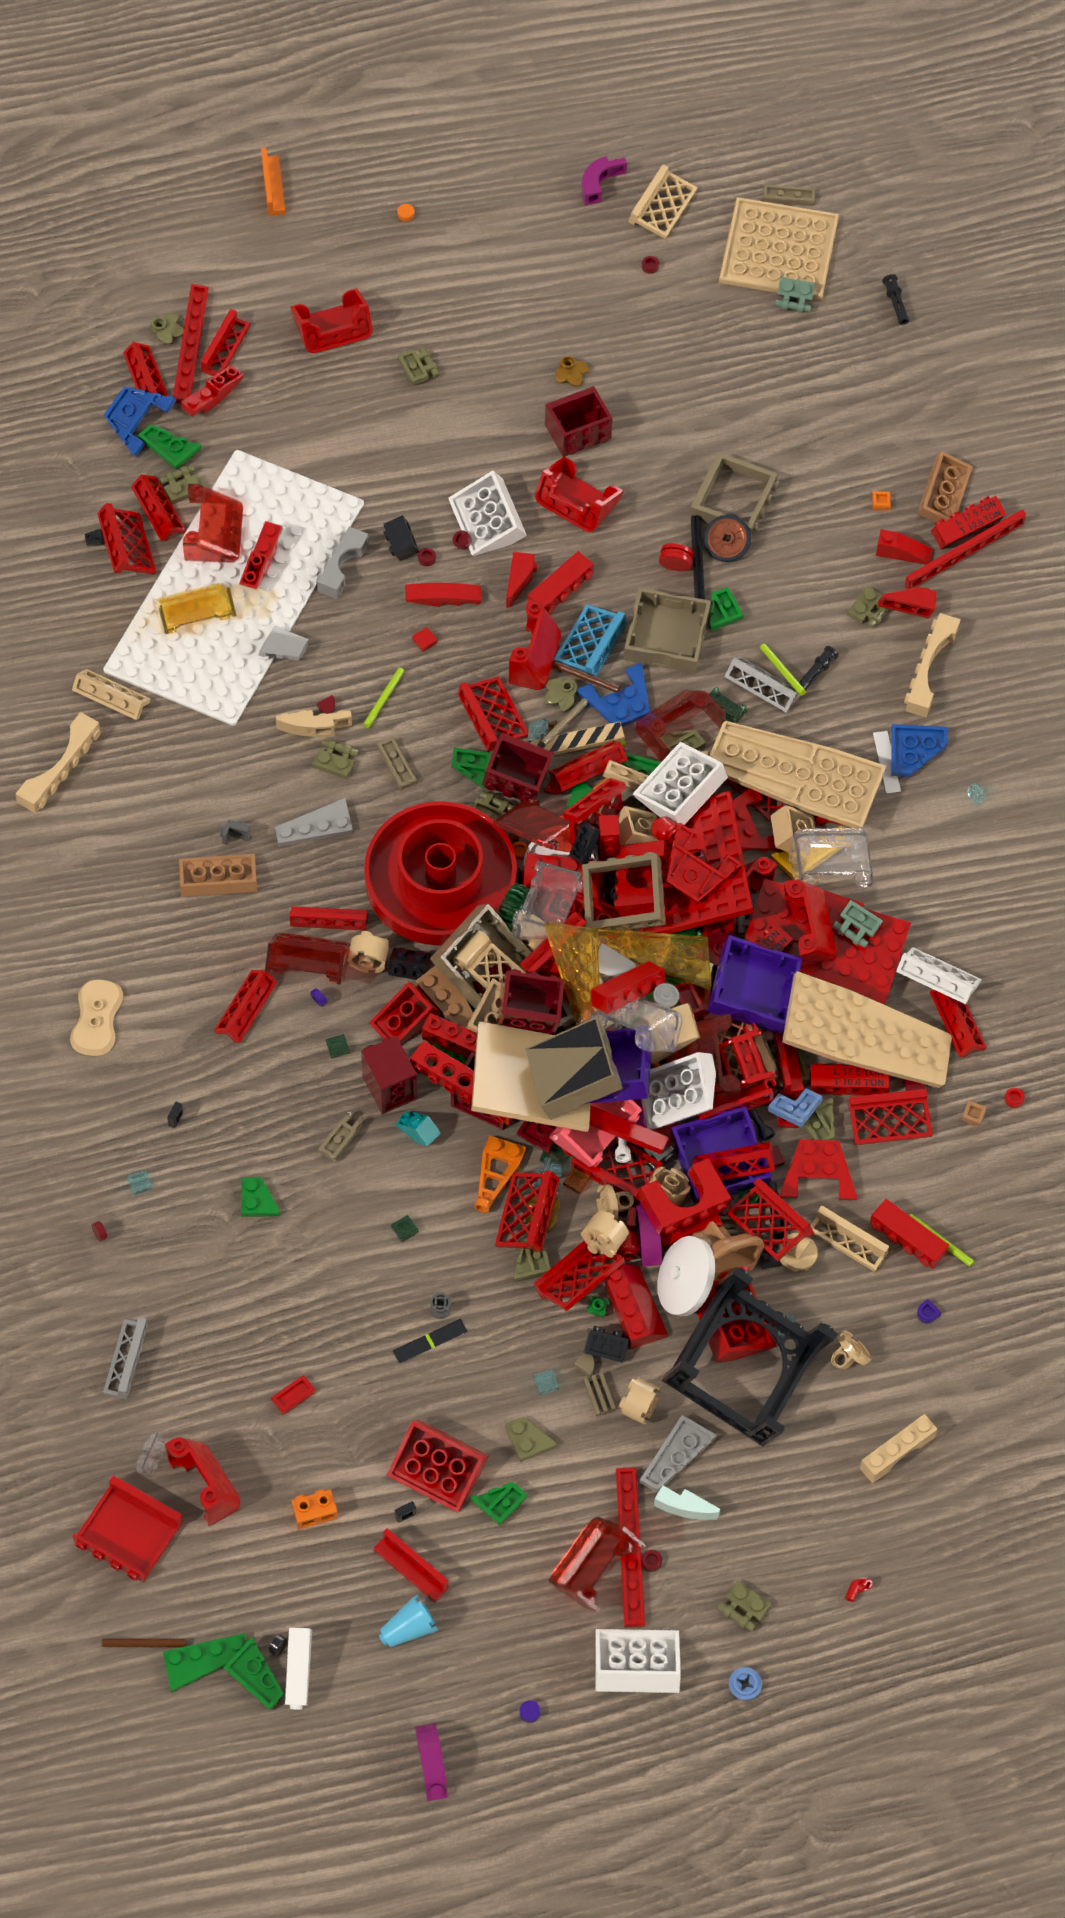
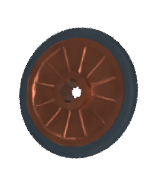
(715, 536)

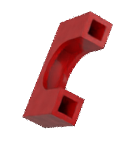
(631, 899)
(668, 1216)

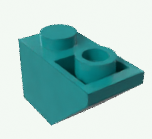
(418, 1127)

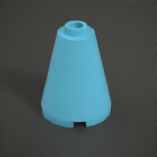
(408, 1624)

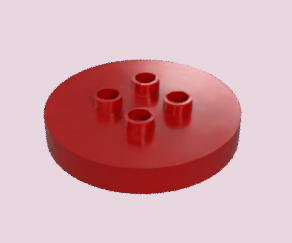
(435, 868)

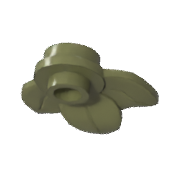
(169, 328)
(558, 693)

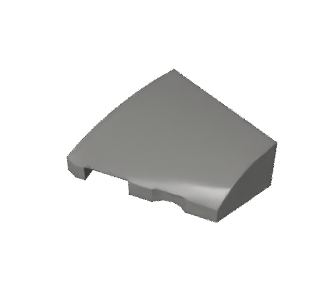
(284, 644)
(612, 963)

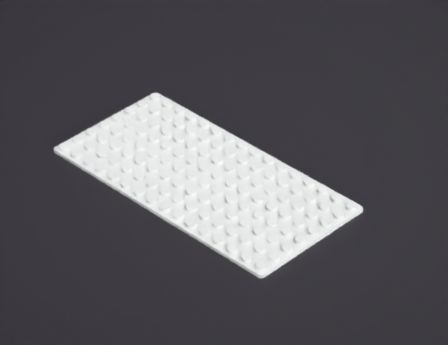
(217, 661)

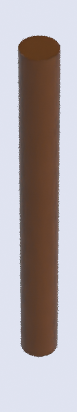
(587, 677)
(143, 1642)

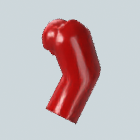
(857, 1586)

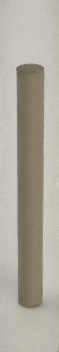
(563, 723)

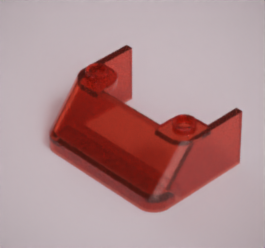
(654, 724)
(307, 954)
(589, 1559)

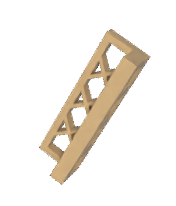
(110, 693)
(850, 1232)

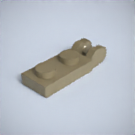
(340, 1137)

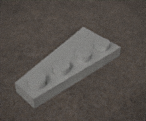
(319, 824)
(678, 1450)

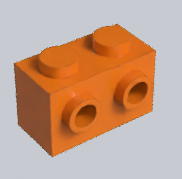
(314, 1508)

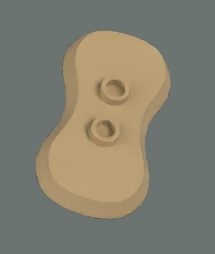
(98, 1005)

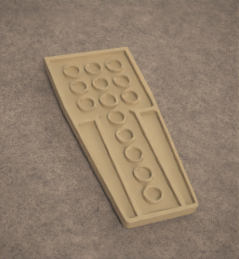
(800, 773)
(864, 1032)

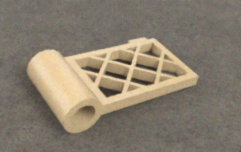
(474, 951)

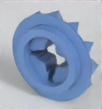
(742, 1674)

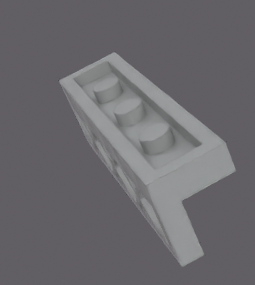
(765, 677)
(130, 1359)

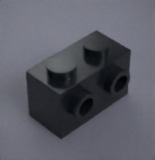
(401, 538)

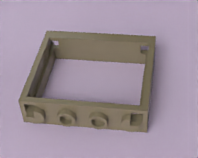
(741, 467)
(628, 922)

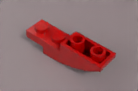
(215, 391)
(262, 556)

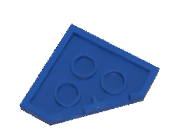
(914, 747)

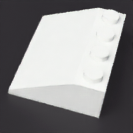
(487, 514)
(681, 783)
(679, 1090)
(637, 1661)

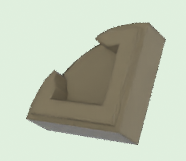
(585, 1364)

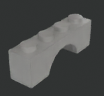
(351, 545)

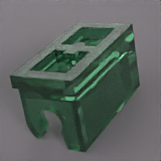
(733, 711)

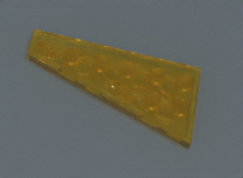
(679, 955)
(578, 963)

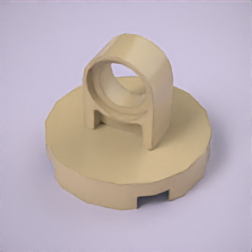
(610, 1200)
(801, 1256)
(852, 1350)

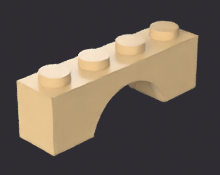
(888, 1454)

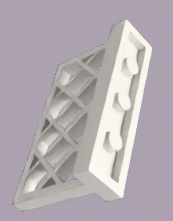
(938, 975)

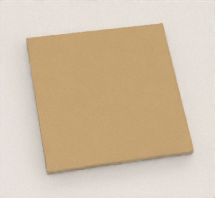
(775, 243)
(505, 1080)

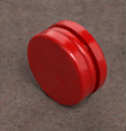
(676, 557)

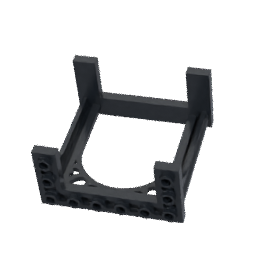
(730, 1290)

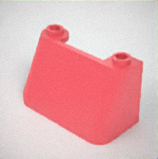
(590, 1144)

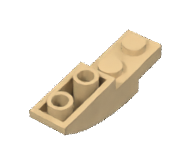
(305, 724)

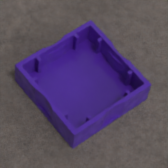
(753, 984)
(631, 1064)
(716, 1134)

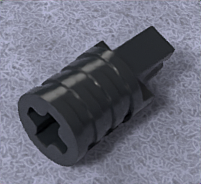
(94, 538)

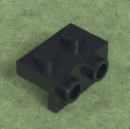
(408, 963)

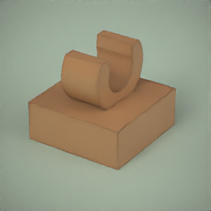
(974, 1113)

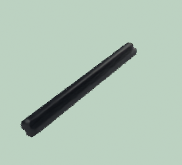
(698, 557)

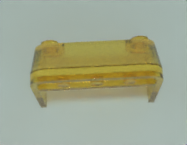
(194, 606)

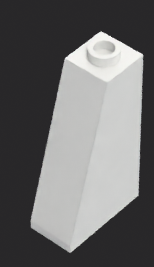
(298, 1667)

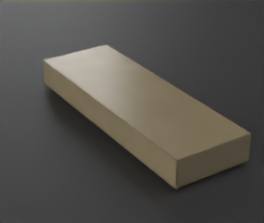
(789, 195)
(396, 763)

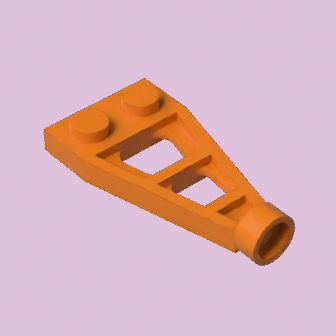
(504, 1152)

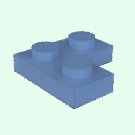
(796, 1111)

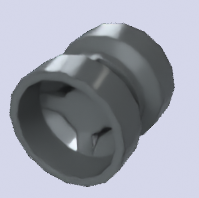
(438, 1309)

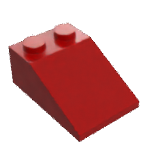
(404, 1014)

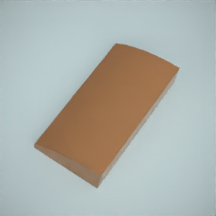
(944, 487)
(217, 875)

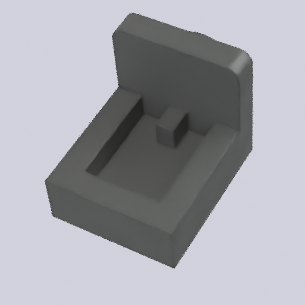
(235, 829)
(665, 1154)

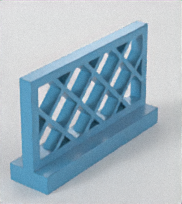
(604, 645)

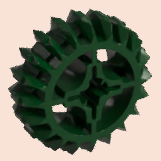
(512, 902)

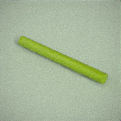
(783, 670)
(383, 698)
(952, 1249)

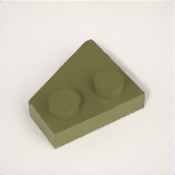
(689, 737)
(821, 1123)
(531, 1263)
(528, 1439)

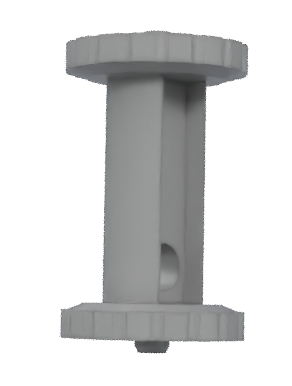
(666, 995)

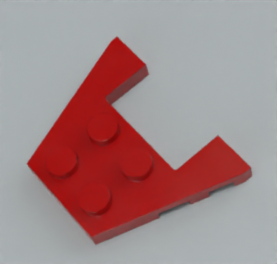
(747, 831)
(691, 874)
(819, 1161)

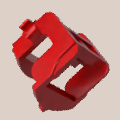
(748, 1059)

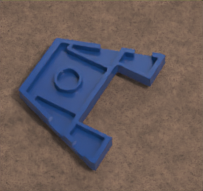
(130, 409)
(622, 707)

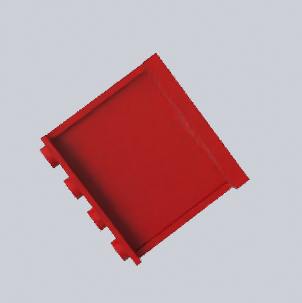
(128, 1529)

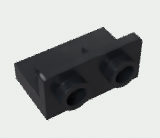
(585, 842)
(606, 1345)

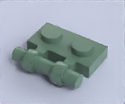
(795, 289)
(859, 918)

